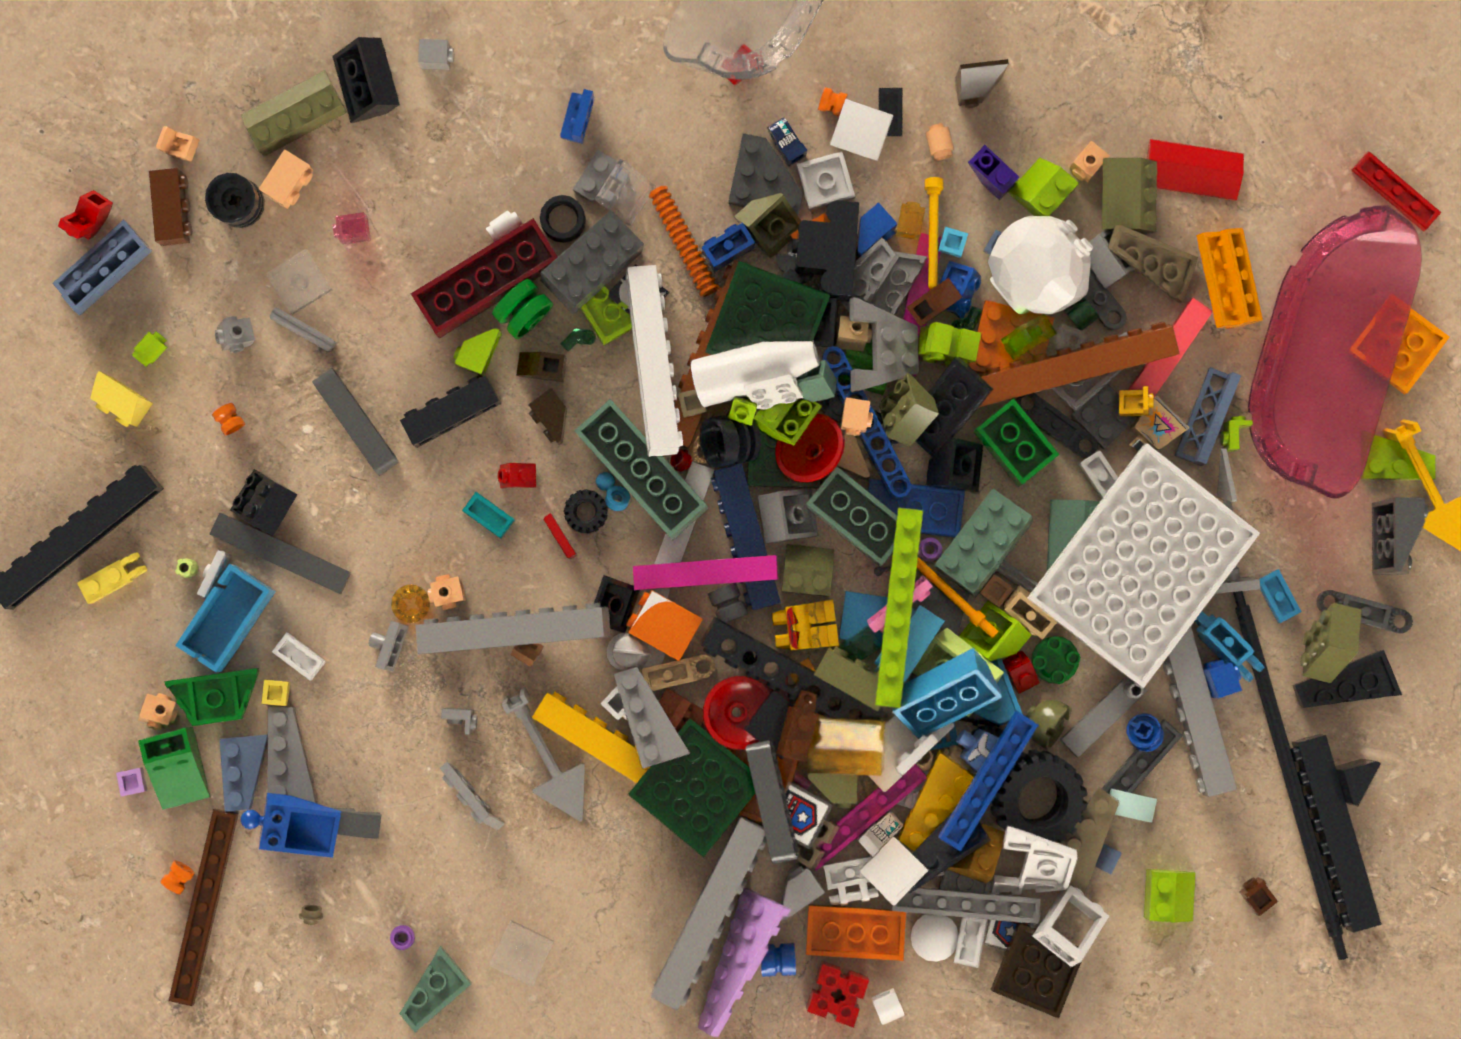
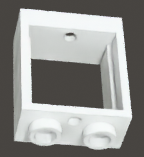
(1056, 942)

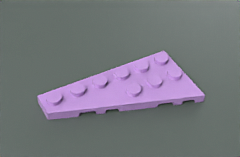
(741, 955)

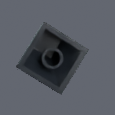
(956, 465)

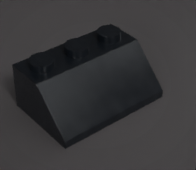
(365, 79)

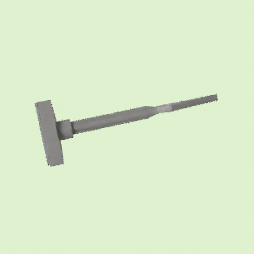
(1227, 492)
(565, 788)

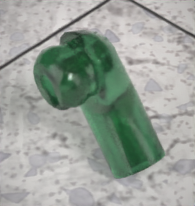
(970, 321)
(578, 336)

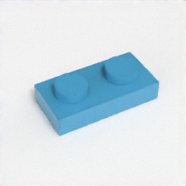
(1278, 596)

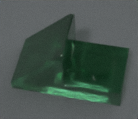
(861, 644)

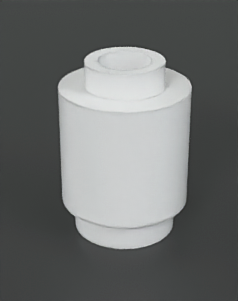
(503, 225)

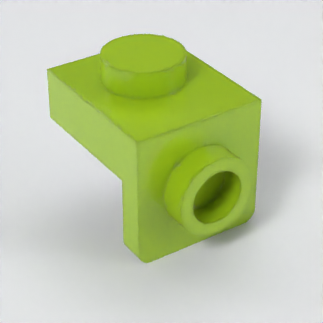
(1230, 436)

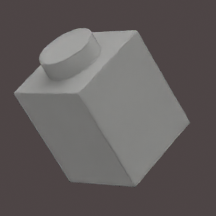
(435, 54)

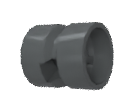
(727, 603)

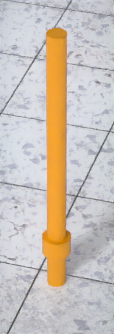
(976, 617)

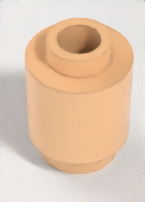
(939, 142)

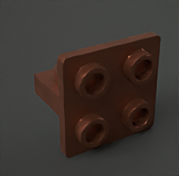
(680, 709)

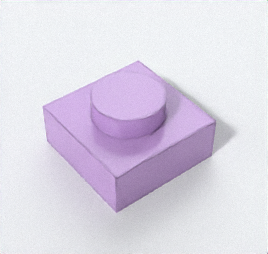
(131, 781)

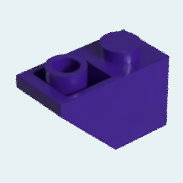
(993, 172)

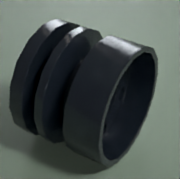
(222, 197)
(729, 441)

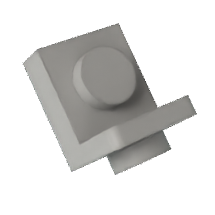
(456, 716)

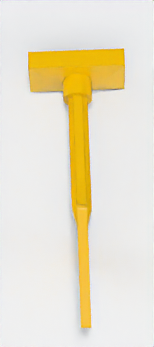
(1445, 518)

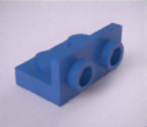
(577, 116)
(967, 282)

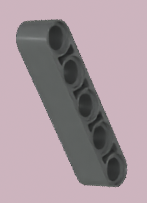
(355, 421)
(772, 802)

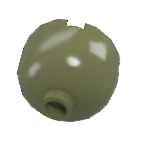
(1050, 721)

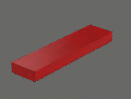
(1396, 191)

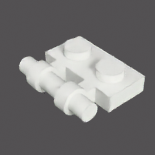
(845, 874)

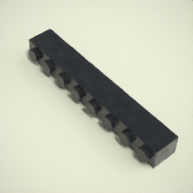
(77, 535)
(1336, 833)

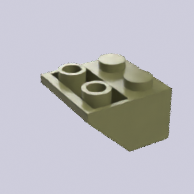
(907, 411)

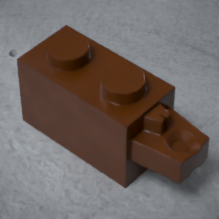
(798, 727)

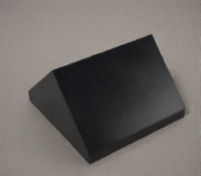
(619, 599)
(1356, 778)

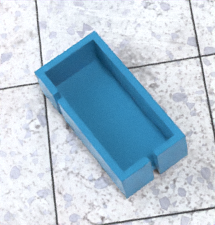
(225, 618)

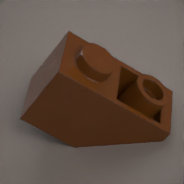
(934, 302)

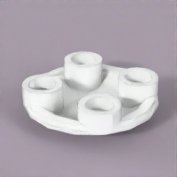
(934, 937)

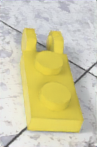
(110, 579)

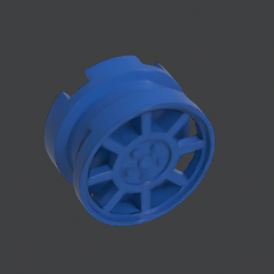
(1145, 732)

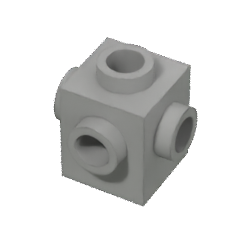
(234, 334)

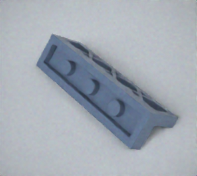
(1216, 419)

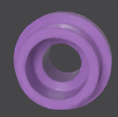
(937, 549)
(397, 943)

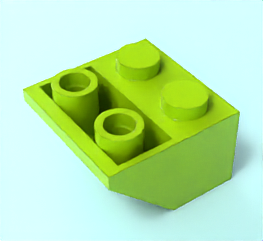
(787, 420)

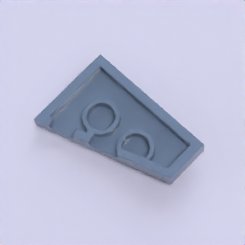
(240, 769)

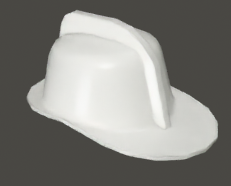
(630, 652)

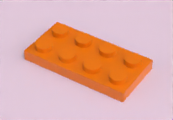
(855, 932)

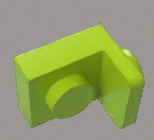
(743, 410)

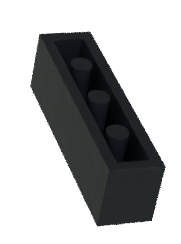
(450, 411)

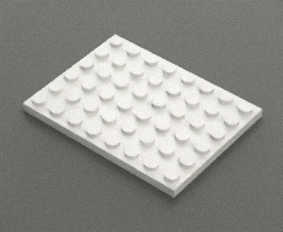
(1143, 565)

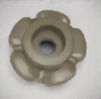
(311, 914)

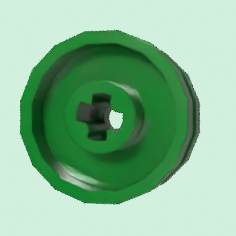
(522, 309)

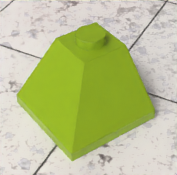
(1007, 642)

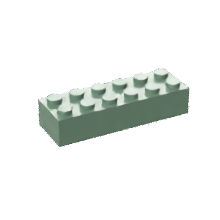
(646, 478)

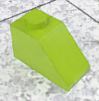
(477, 352)

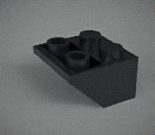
(263, 502)

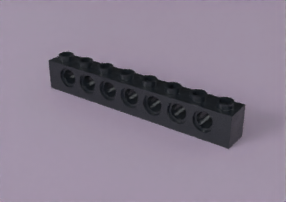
(720, 631)

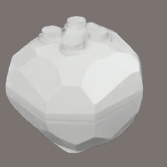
(1041, 265)

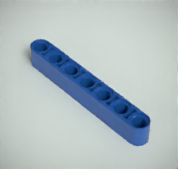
(875, 431)

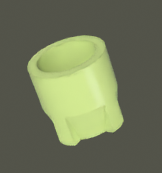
(192, 571)

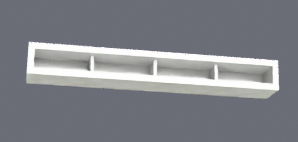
(652, 361)

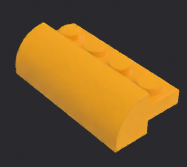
(1229, 278)

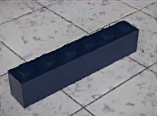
(744, 530)

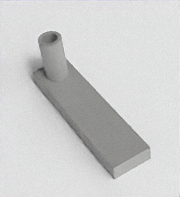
(1102, 716)

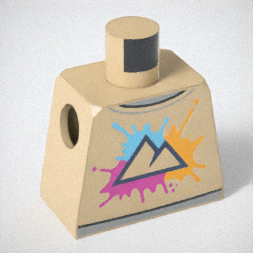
(1157, 428)

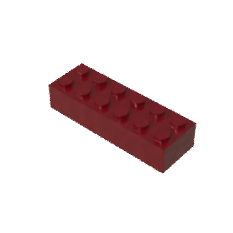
(484, 278)

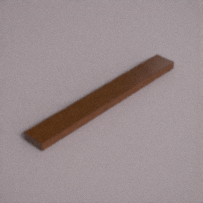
(203, 907)

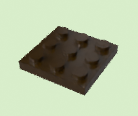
(1034, 974)

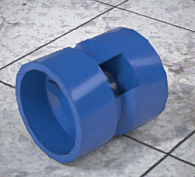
(779, 960)

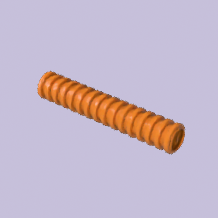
(683, 240)

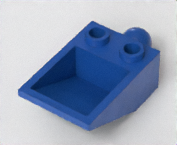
(303, 829)

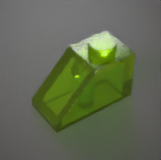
(1028, 336)

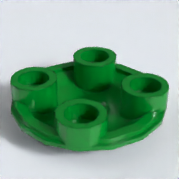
(1055, 659)

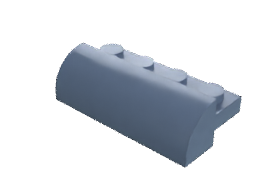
(102, 267)

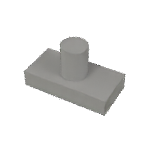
(389, 645)

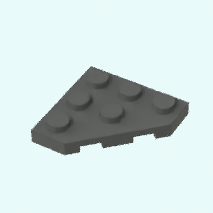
(761, 174)

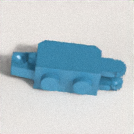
(1227, 643)

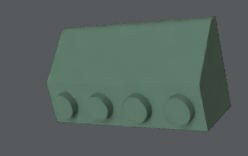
(1064, 522)

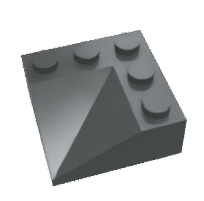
(1394, 533)

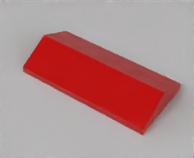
(1197, 169)

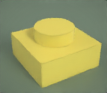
(275, 692)

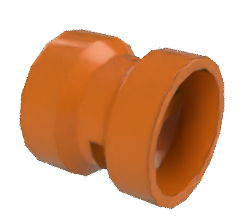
(832, 101)
(228, 418)
(178, 875)

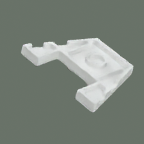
(1045, 867)

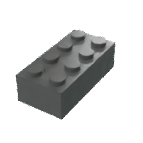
(591, 262)

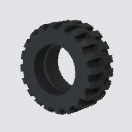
(1068, 803)

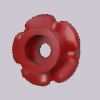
(681, 460)

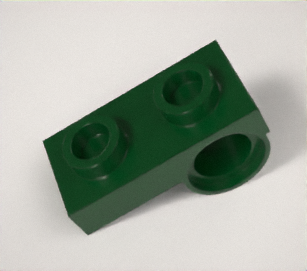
(1082, 314)

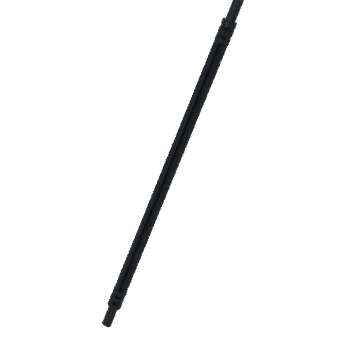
(1291, 779)

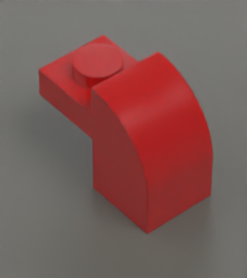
(88, 217)

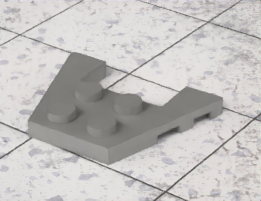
(892, 346)

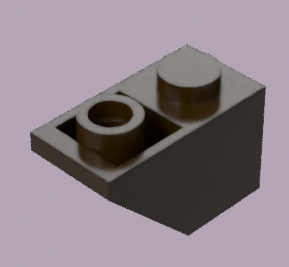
(542, 366)
(551, 413)

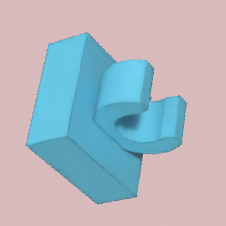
(953, 242)

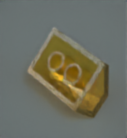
(847, 747)

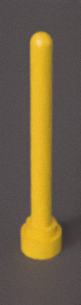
(933, 186)

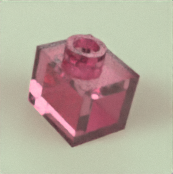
(352, 228)

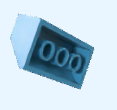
(947, 693)

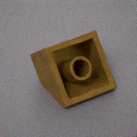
(982, 863)

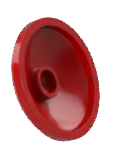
(820, 436)
(726, 695)

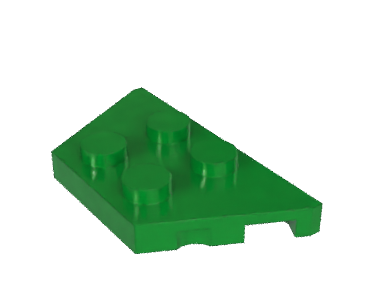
(214, 696)

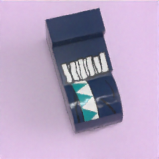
(787, 142)

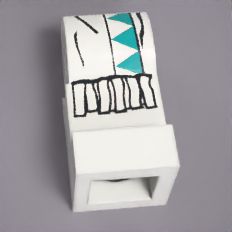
(880, 832)

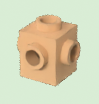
(455, 592)
(153, 719)

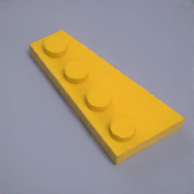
(936, 801)

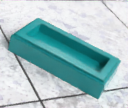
(488, 515)

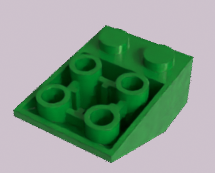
(175, 767)

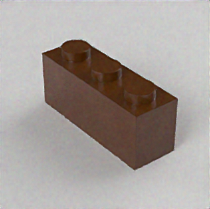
(170, 206)

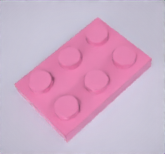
(921, 591)

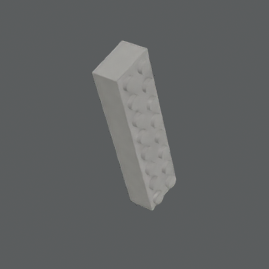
(708, 912)

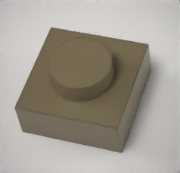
(690, 404)

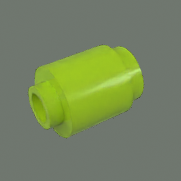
(149, 348)

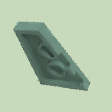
(435, 990)

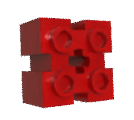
(829, 980)

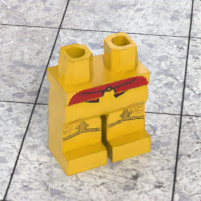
(799, 626)

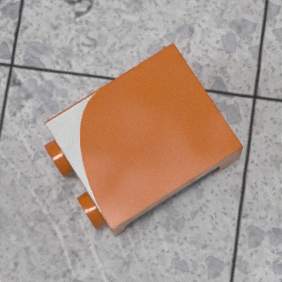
(663, 624)

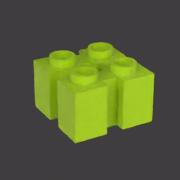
(945, 343)

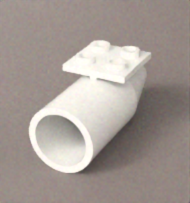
(760, 371)

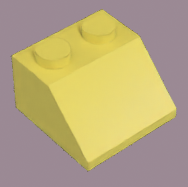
(119, 399)

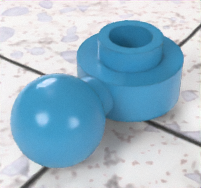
(605, 482)

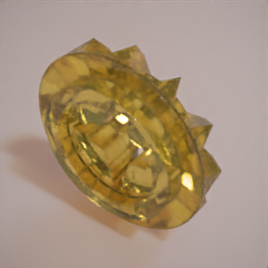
(399, 606)

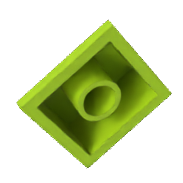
(1043, 188)
(1169, 895)

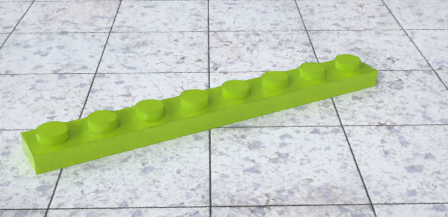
(899, 608)

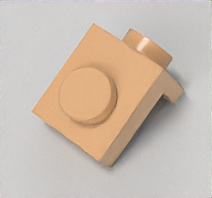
(177, 144)

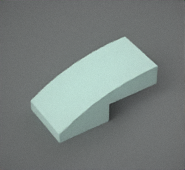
(1134, 805)

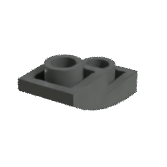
(359, 823)

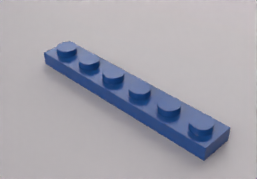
(988, 780)

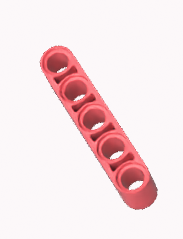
(1186, 329)

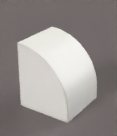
(887, 1006)

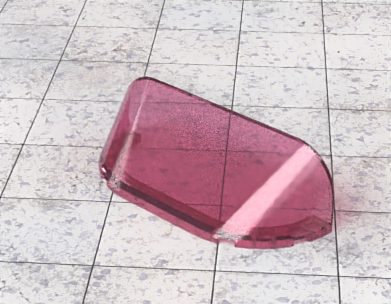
(1334, 349)

